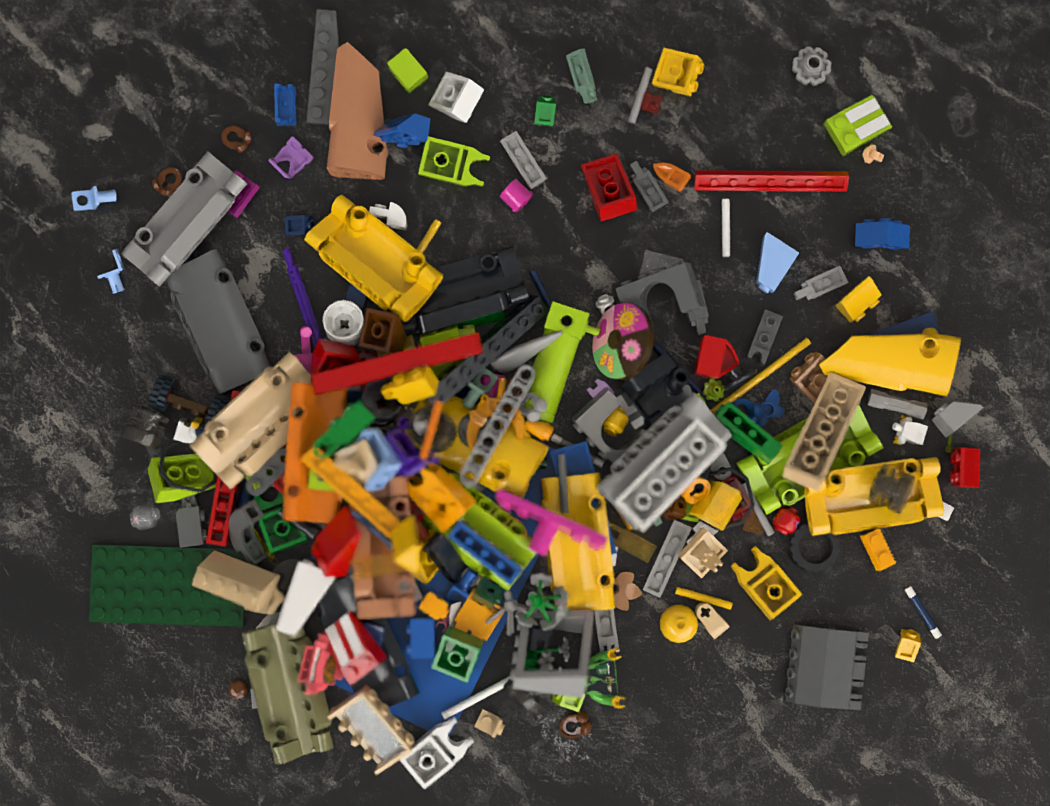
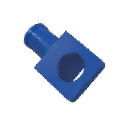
(462, 587)

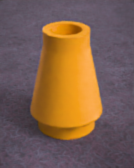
(539, 429)

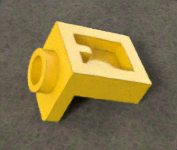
(908, 645)

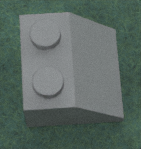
(952, 416)

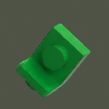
(545, 110)

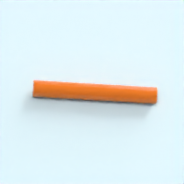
(430, 430)

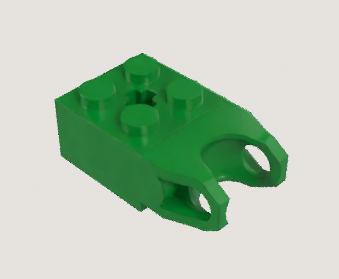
(344, 430)
(270, 525)

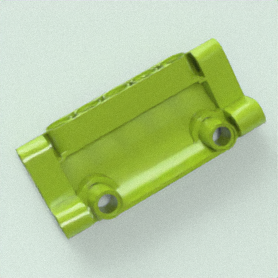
(768, 480)

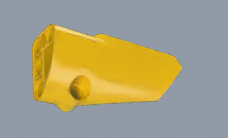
(898, 361)

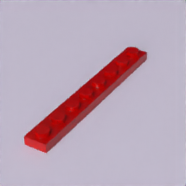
(771, 180)

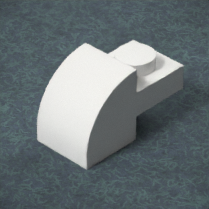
(395, 215)

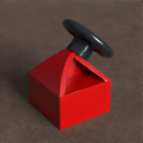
(717, 358)

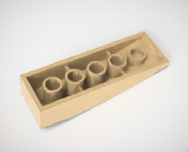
(824, 432)

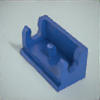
(285, 104)

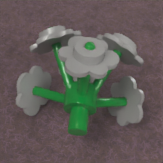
(539, 602)

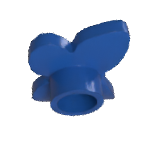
(768, 408)

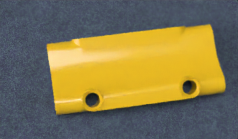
(574, 563)

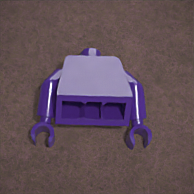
(406, 450)

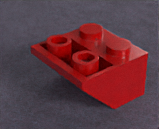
(965, 467)

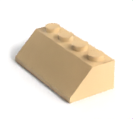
(236, 581)

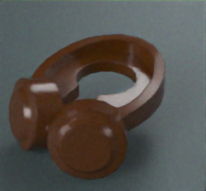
(244, 134)
(160, 180)
(580, 717)

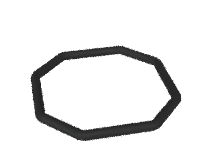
(178, 486)
(749, 493)

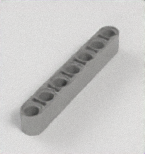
(498, 416)

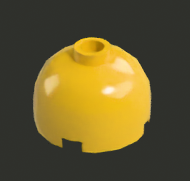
(678, 623)

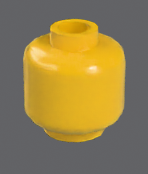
(615, 422)

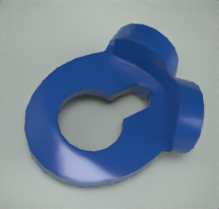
(754, 408)

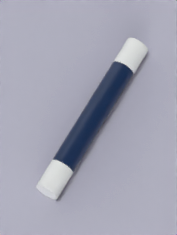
(922, 611)

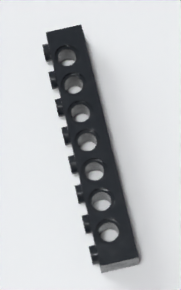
(493, 344)

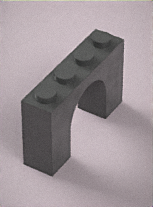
(679, 278)
(590, 421)

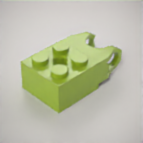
(457, 163)

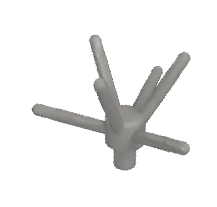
(510, 606)

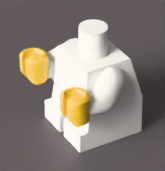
(187, 431)
(909, 431)

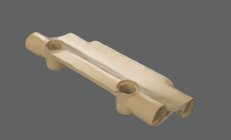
(252, 423)

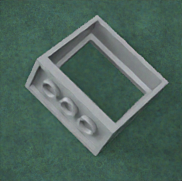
(555, 682)

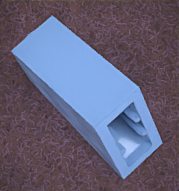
(774, 262)

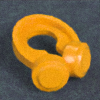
(696, 497)

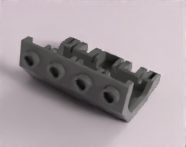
(824, 667)

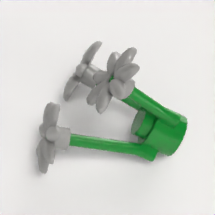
(531, 658)

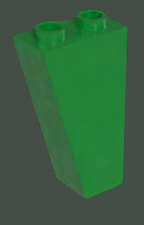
(748, 433)

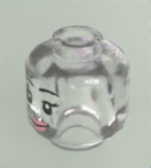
(144, 517)

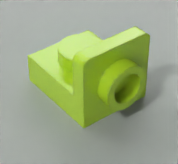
(569, 702)

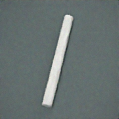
(475, 698)

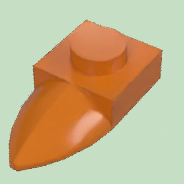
(672, 175)

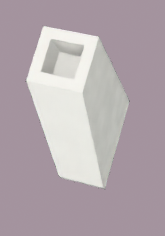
(302, 596)

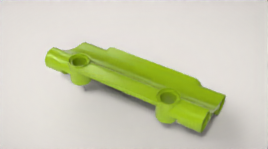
(496, 526)

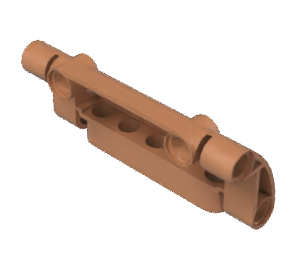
(377, 594)

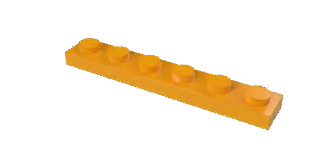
(352, 492)

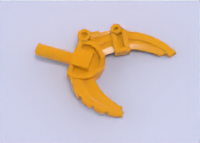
(486, 408)

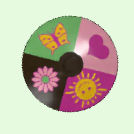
(623, 341)

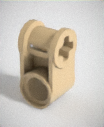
(712, 622)

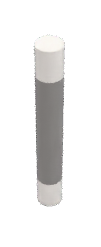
(564, 443)

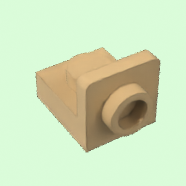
(490, 723)

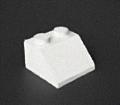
(456, 96)

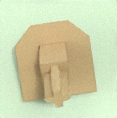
(357, 461)

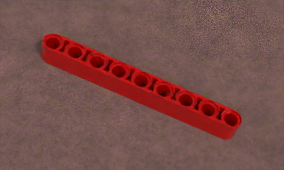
(396, 363)

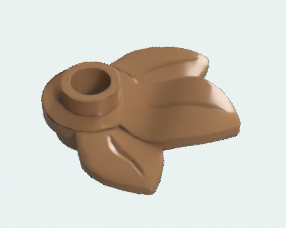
(625, 590)

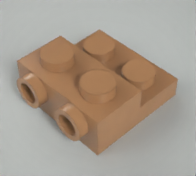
(810, 377)

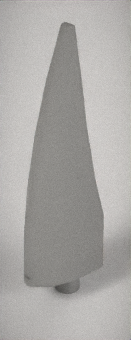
(521, 353)

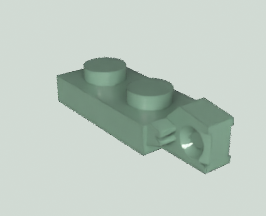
(582, 75)

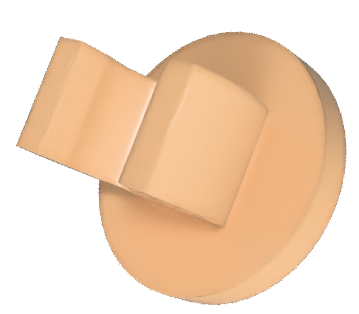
(871, 153)

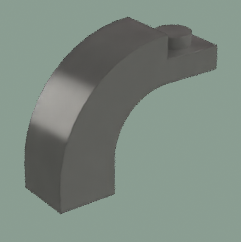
(243, 534)

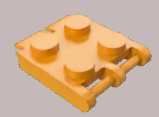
(474, 617)

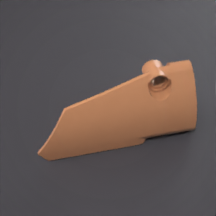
(355, 117)

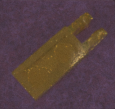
(633, 544)

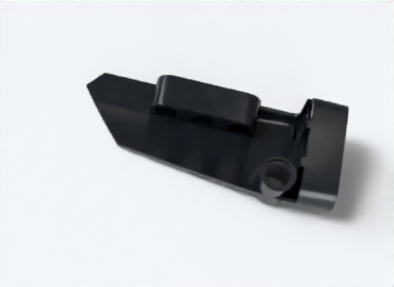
(658, 390)

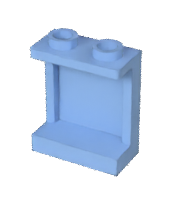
(385, 455)

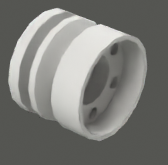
(341, 314)

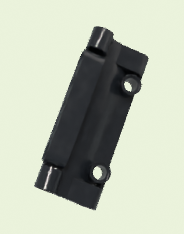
(471, 292)
(389, 686)

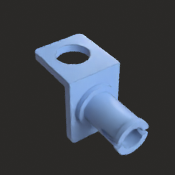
(94, 198)
(113, 276)

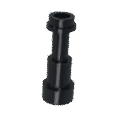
(303, 526)

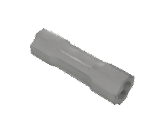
(909, 407)

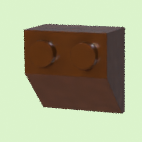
(382, 332)

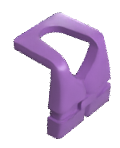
(295, 154)

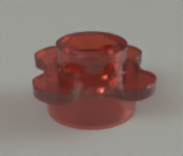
(651, 108)

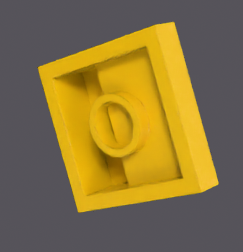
(678, 71)

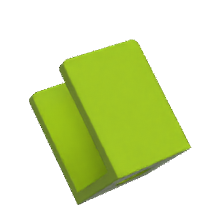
(407, 70)

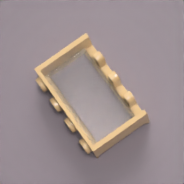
(373, 728)

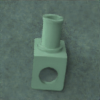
(478, 389)

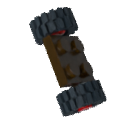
(164, 394)

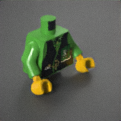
(602, 680)

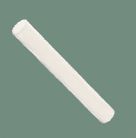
(726, 227)

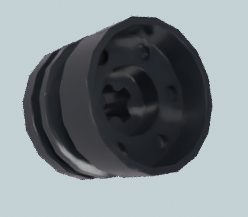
(372, 397)

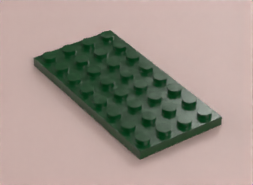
(156, 587)

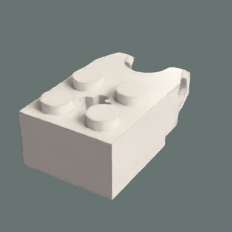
(440, 749)

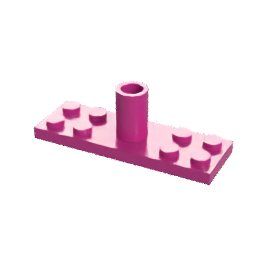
(549, 524)

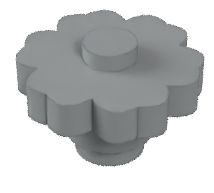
(811, 66)

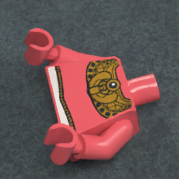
(318, 667)

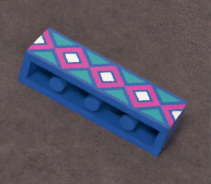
(486, 551)

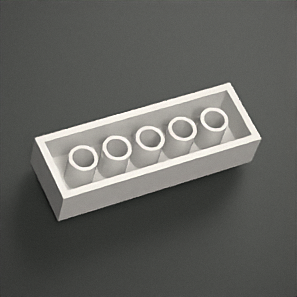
(670, 475)

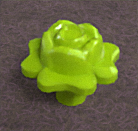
(713, 390)

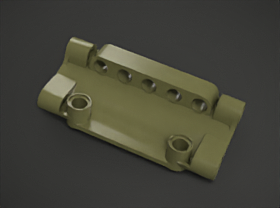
(280, 699)

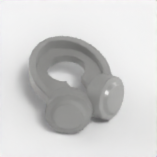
(539, 406)

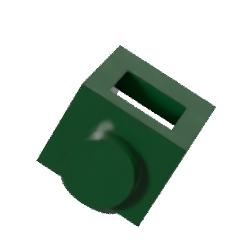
(483, 597)

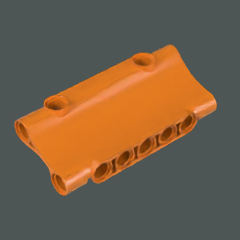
(302, 435)

